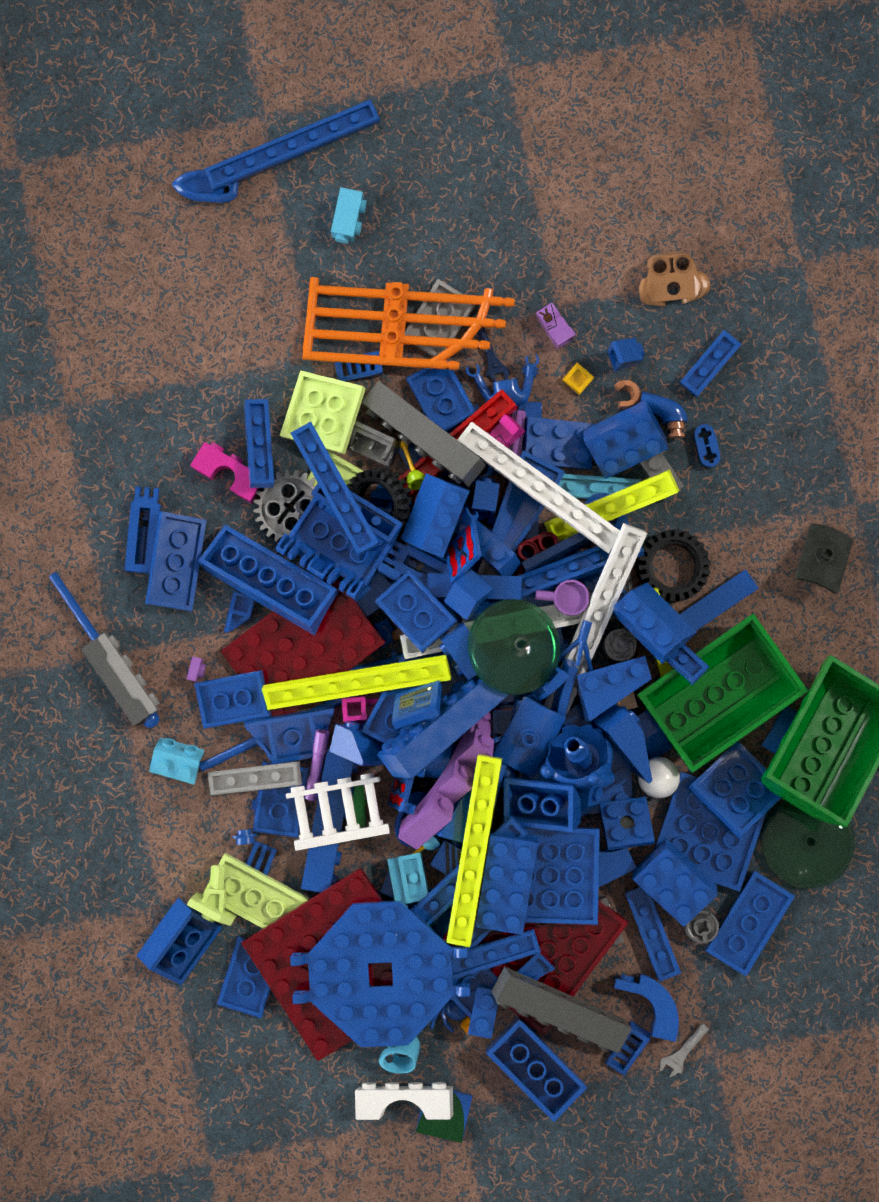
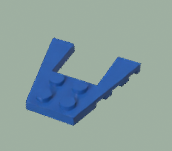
(533, 968)

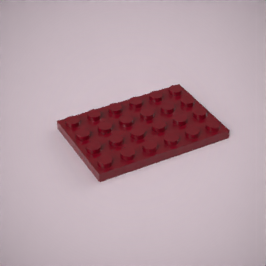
(293, 653)

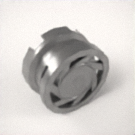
(619, 645)
(702, 927)

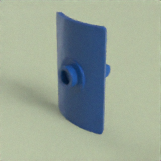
(529, 736)

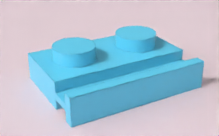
(408, 878)

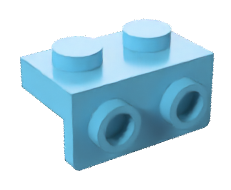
(176, 760)

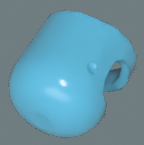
(401, 1064)

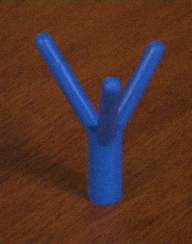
(582, 641)

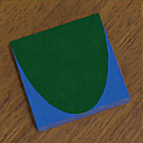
(448, 1129)

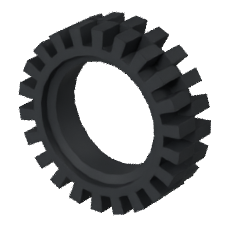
(391, 483)
(693, 546)

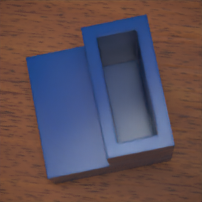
(468, 594)

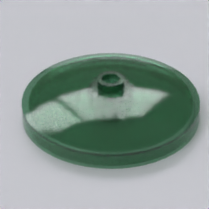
(495, 649)
(789, 856)

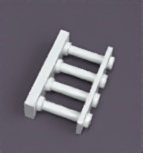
(353, 830)

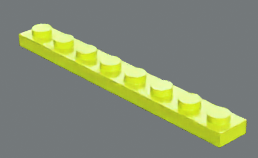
(356, 682)
(474, 850)

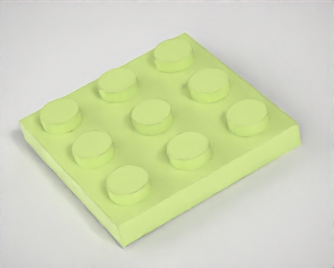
(326, 404)

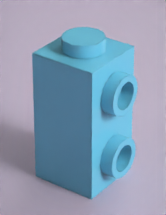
(347, 214)

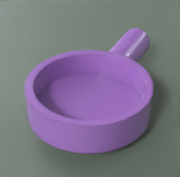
(568, 598)

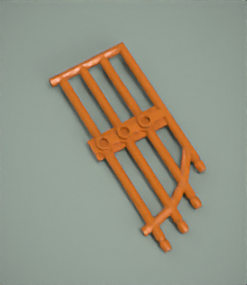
(393, 325)

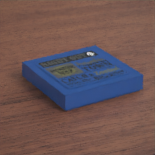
(417, 704)

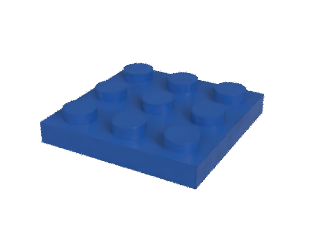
(735, 789)

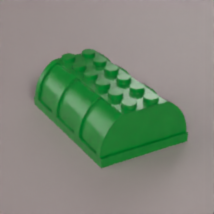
(737, 693)
(829, 746)

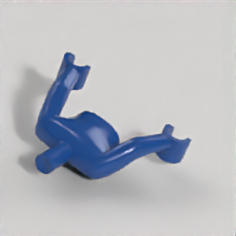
(509, 386)

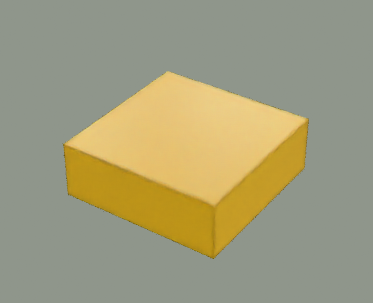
(578, 378)

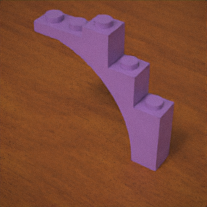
(454, 782)

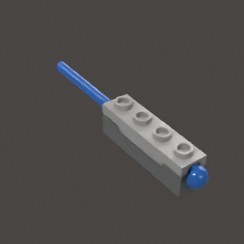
(114, 667)

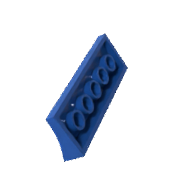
(268, 579)

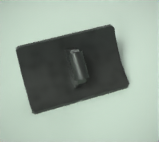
(824, 557)

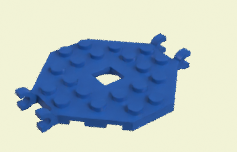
(380, 935)

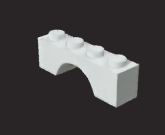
(433, 1100)

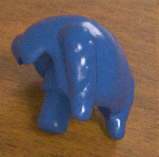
(579, 758)

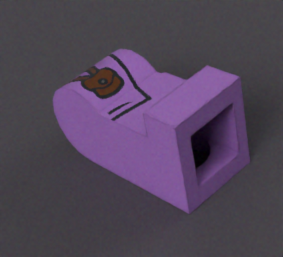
(555, 326)

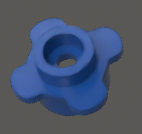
(244, 837)

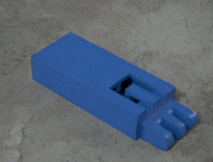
(142, 539)
(402, 558)

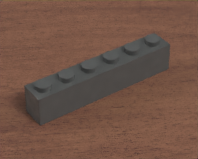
(423, 434)
(560, 1010)

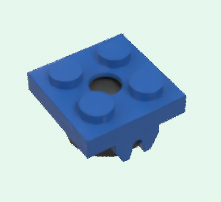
(626, 823)

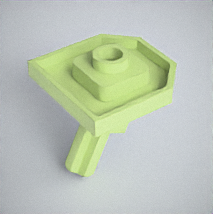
(214, 900)

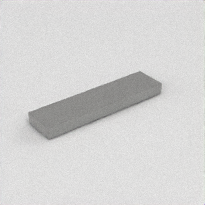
(255, 778)

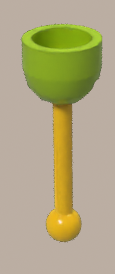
(415, 477)

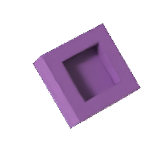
(196, 669)

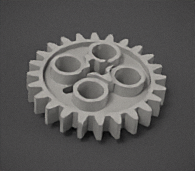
(277, 495)

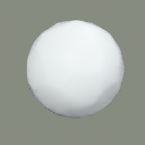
(664, 777)

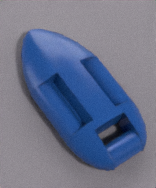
(197, 188)

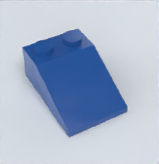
(627, 738)

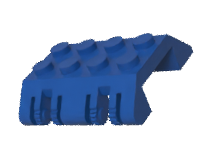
(329, 548)

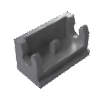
(373, 444)

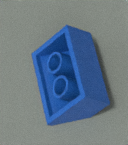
(435, 515)
(653, 622)
(542, 804)
(178, 942)

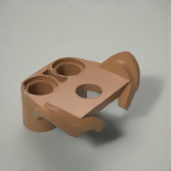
(692, 282)

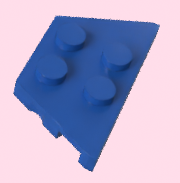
(289, 735)

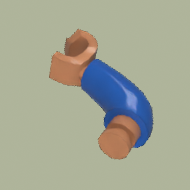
(668, 410)

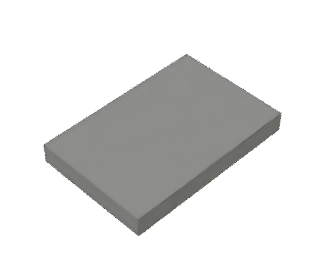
(439, 308)

